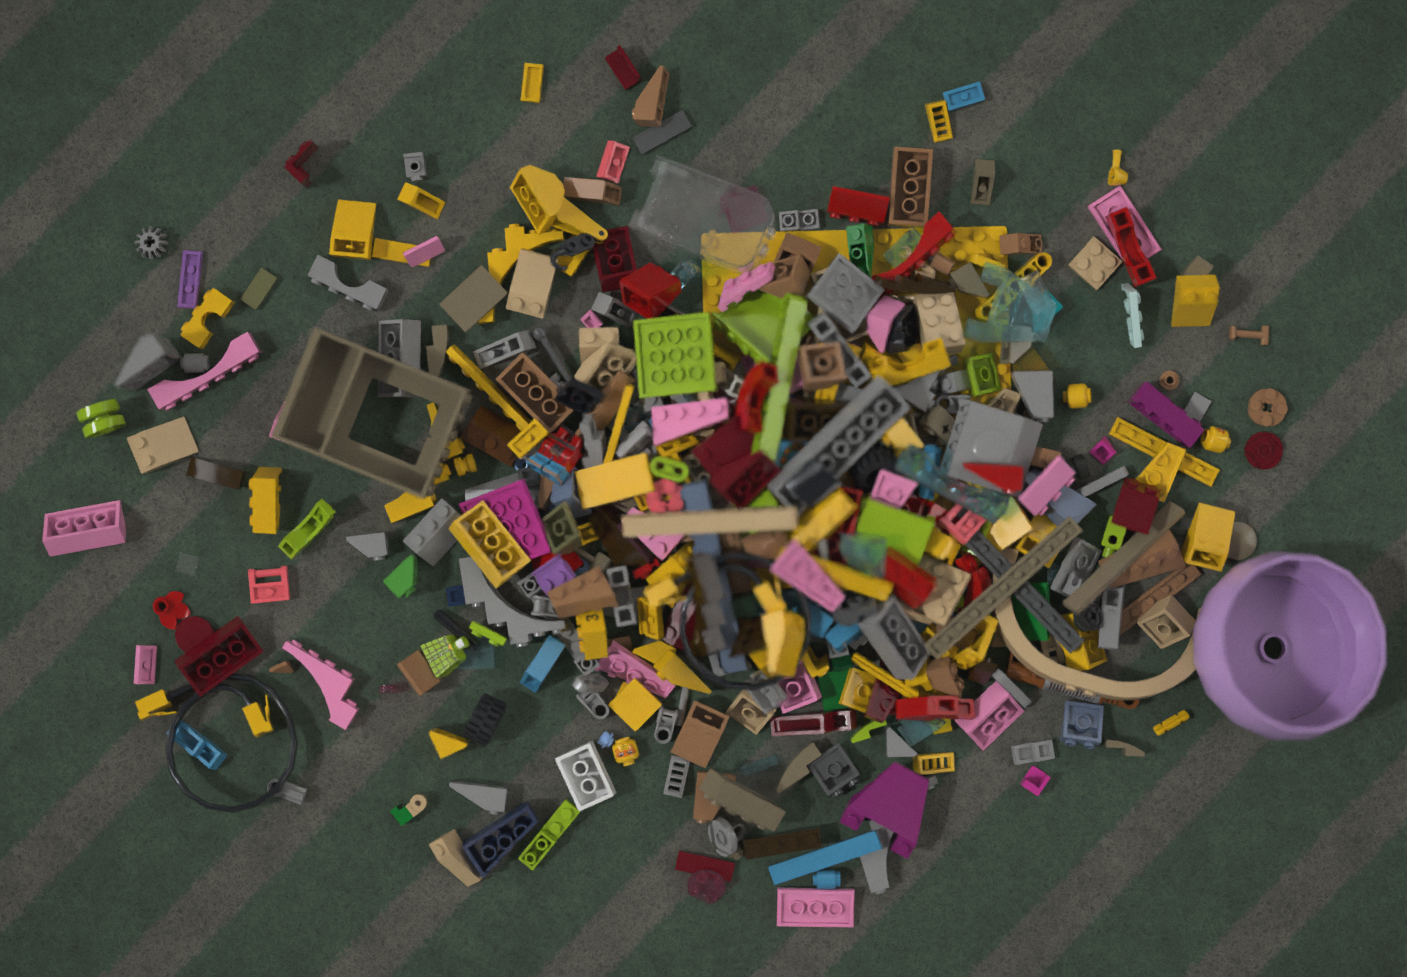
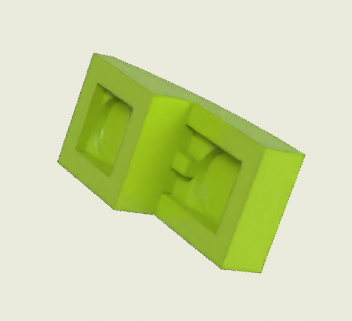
(863, 732)

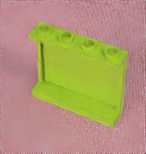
(754, 323)
(901, 529)

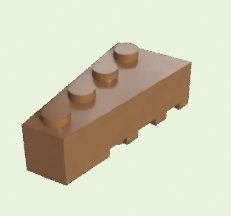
(1156, 560)

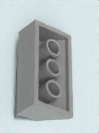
(400, 341)
(895, 639)

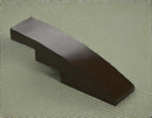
(920, 285)

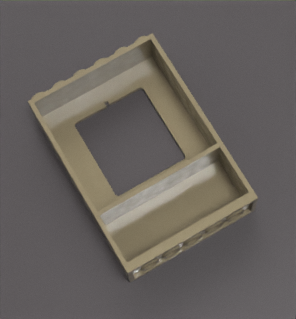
(329, 396)

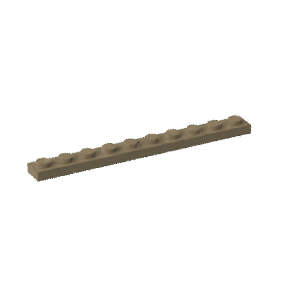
(1003, 587)

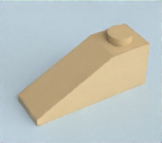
(452, 856)

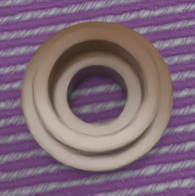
(1163, 380)

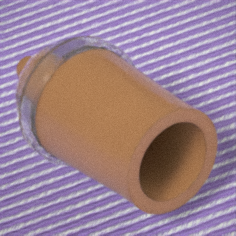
(940, 263)

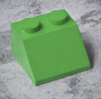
(404, 577)

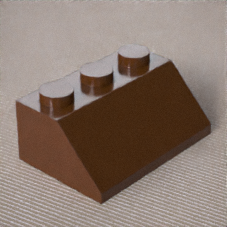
(491, 435)

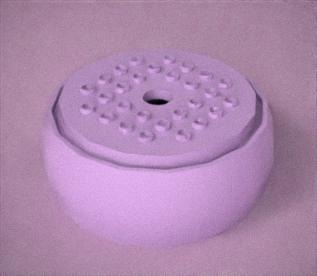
(1327, 640)

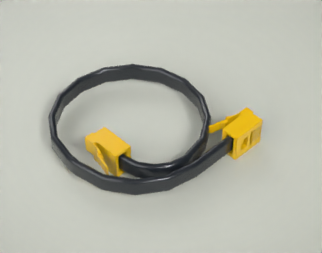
(771, 602)
(161, 700)

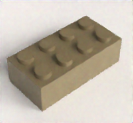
(741, 801)

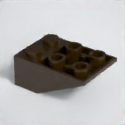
(750, 637)

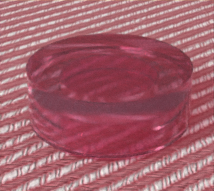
(388, 689)

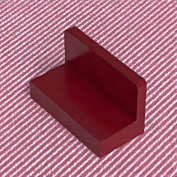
(623, 68)

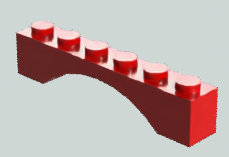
(935, 234)

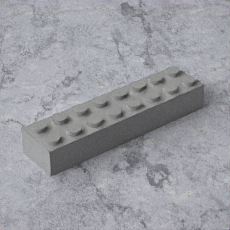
(844, 437)

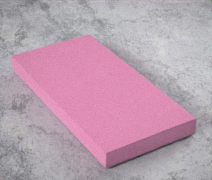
(1115, 201)
(815, 907)

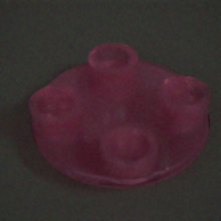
(706, 885)

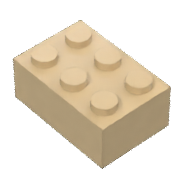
(938, 318)

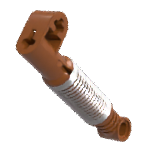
(1018, 672)

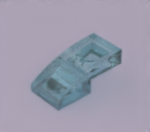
(910, 239)

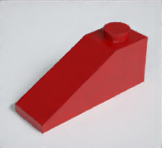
(1001, 475)

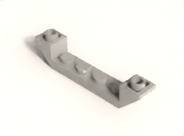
(569, 636)

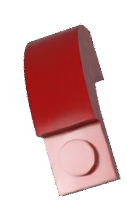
(752, 393)
(979, 580)

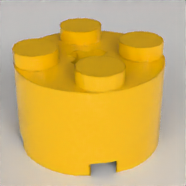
(941, 546)

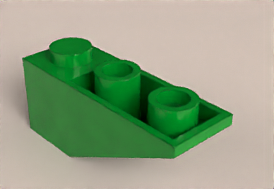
(861, 247)

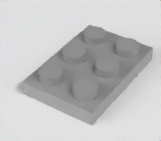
(1079, 560)

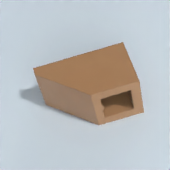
(1020, 244)
(944, 676)

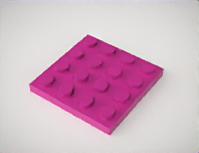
(518, 514)

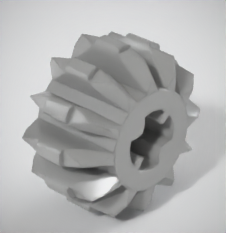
(154, 249)

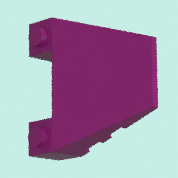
(893, 801)

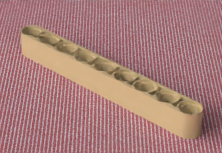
(709, 521)

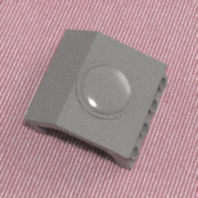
(989, 437)

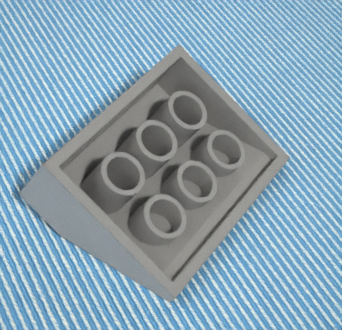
(147, 361)

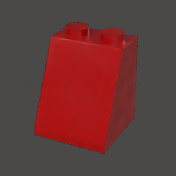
(649, 290)

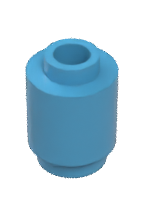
(826, 879)

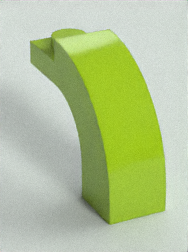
(307, 530)

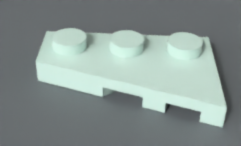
(1133, 322)

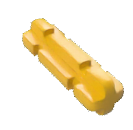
(1171, 722)

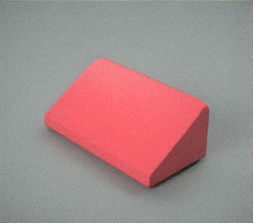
(613, 161)

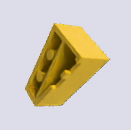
(265, 500)

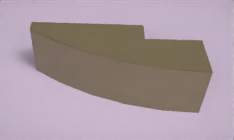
(437, 353)
(797, 767)

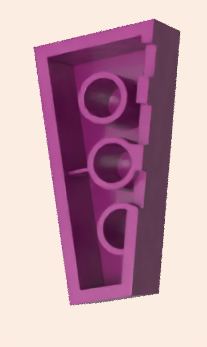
(1165, 414)

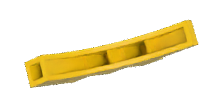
(501, 261)
(409, 504)

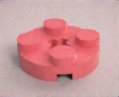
(670, 488)

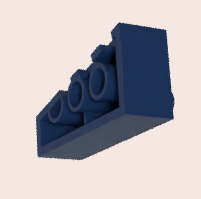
(498, 838)

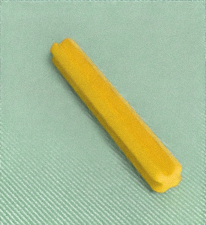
(884, 676)

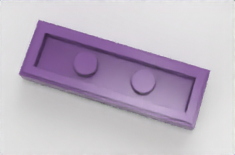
(190, 279)

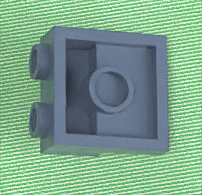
(1082, 724)

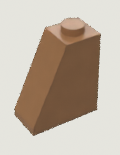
(592, 191)
(703, 808)

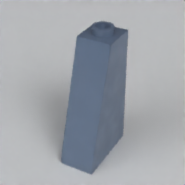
(1068, 503)

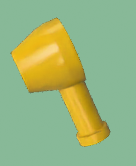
(1120, 175)

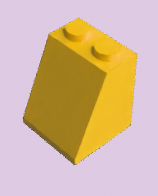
(675, 565)

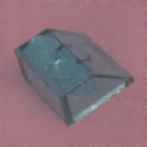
(864, 553)

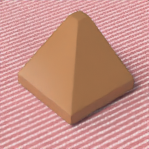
(284, 667)

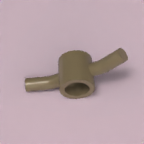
(599, 560)

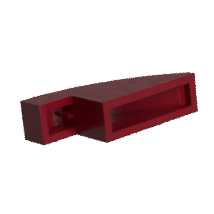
(813, 722)

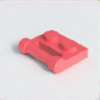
(965, 526)
(269, 591)

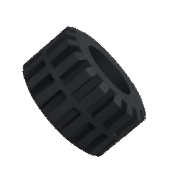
(868, 466)
(484, 719)

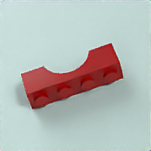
(1129, 248)

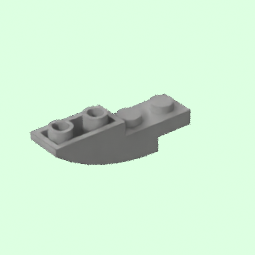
(594, 443)
(1112, 617)

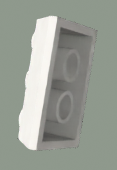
(585, 775)

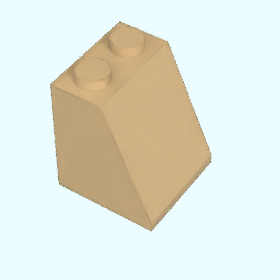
(594, 338)

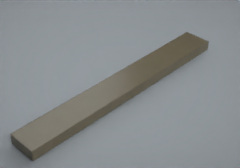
(1123, 559)

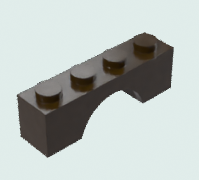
(782, 843)

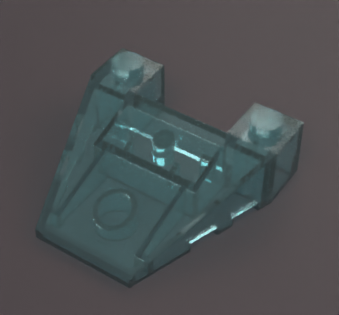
(1016, 313)

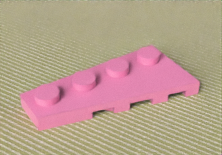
(628, 665)

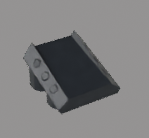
(903, 331)
(578, 396)
(813, 484)

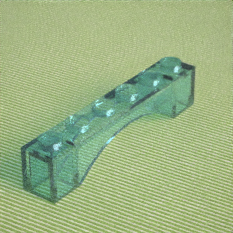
(983, 502)

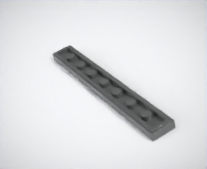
(1026, 593)

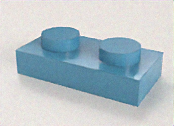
(964, 96)

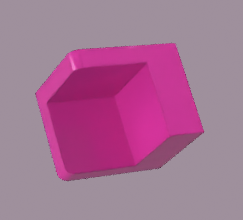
(1035, 780)

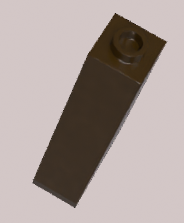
(621, 549)

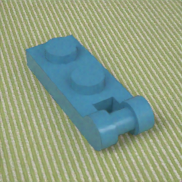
(935, 455)

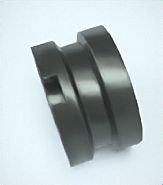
(1089, 619)

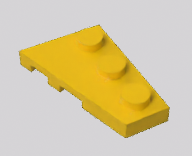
(1163, 469)

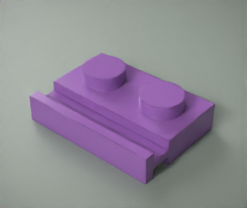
(553, 573)

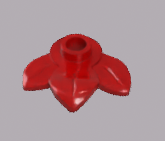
(174, 609)

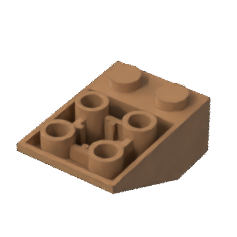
(700, 733)

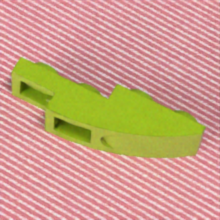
(549, 834)

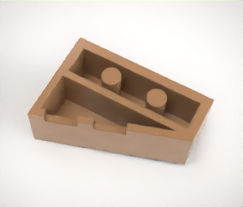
(582, 594)

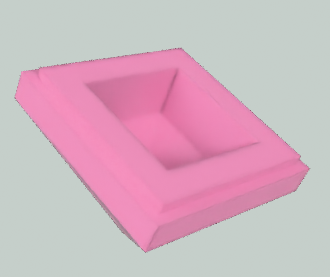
(591, 320)

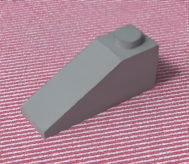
(504, 349)
(486, 796)

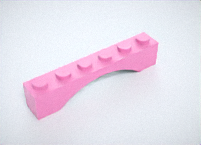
(239, 352)

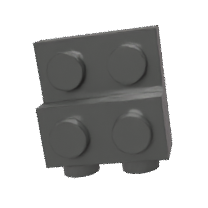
(852, 606)
(834, 771)

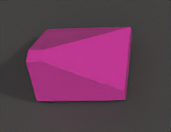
(1103, 450)

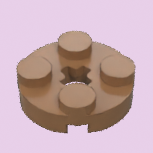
(1265, 418)

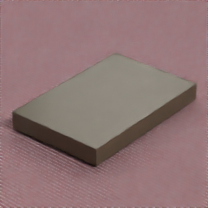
(473, 298)

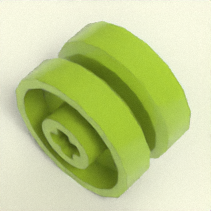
(100, 418)

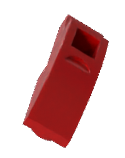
(934, 707)

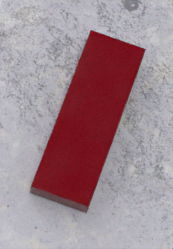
(693, 862)

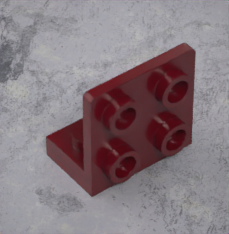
(294, 163)

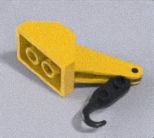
(543, 202)

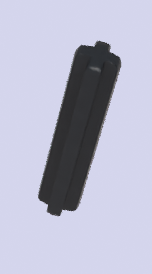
(455, 629)

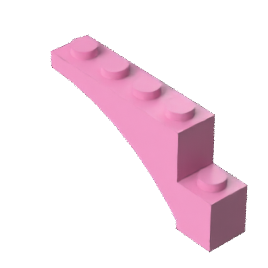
(331, 681)

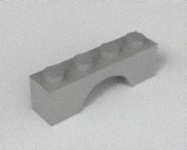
(326, 273)
(828, 333)

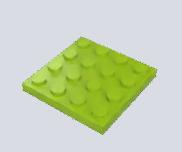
(675, 355)

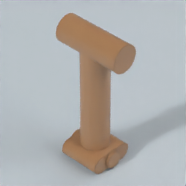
(1263, 334)

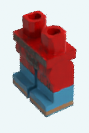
(557, 456)

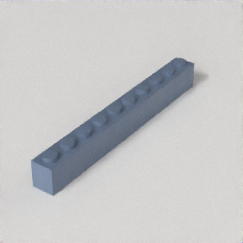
(698, 498)

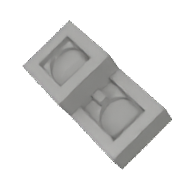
(1032, 751)

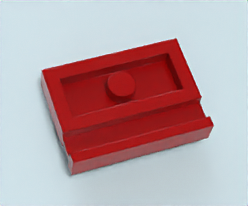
(645, 570)

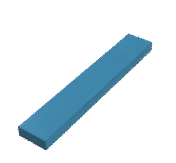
(825, 857)

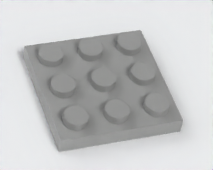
(845, 293)

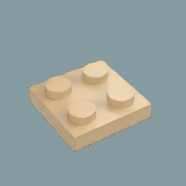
(1095, 263)

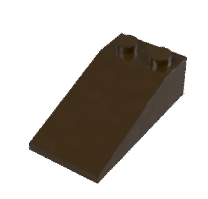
(808, 416)

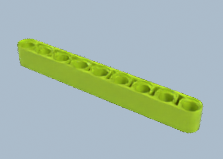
(784, 357)

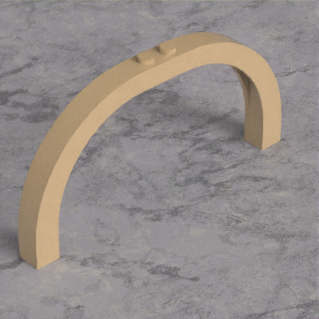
(1077, 680)

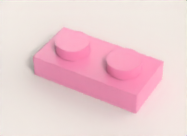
(145, 664)

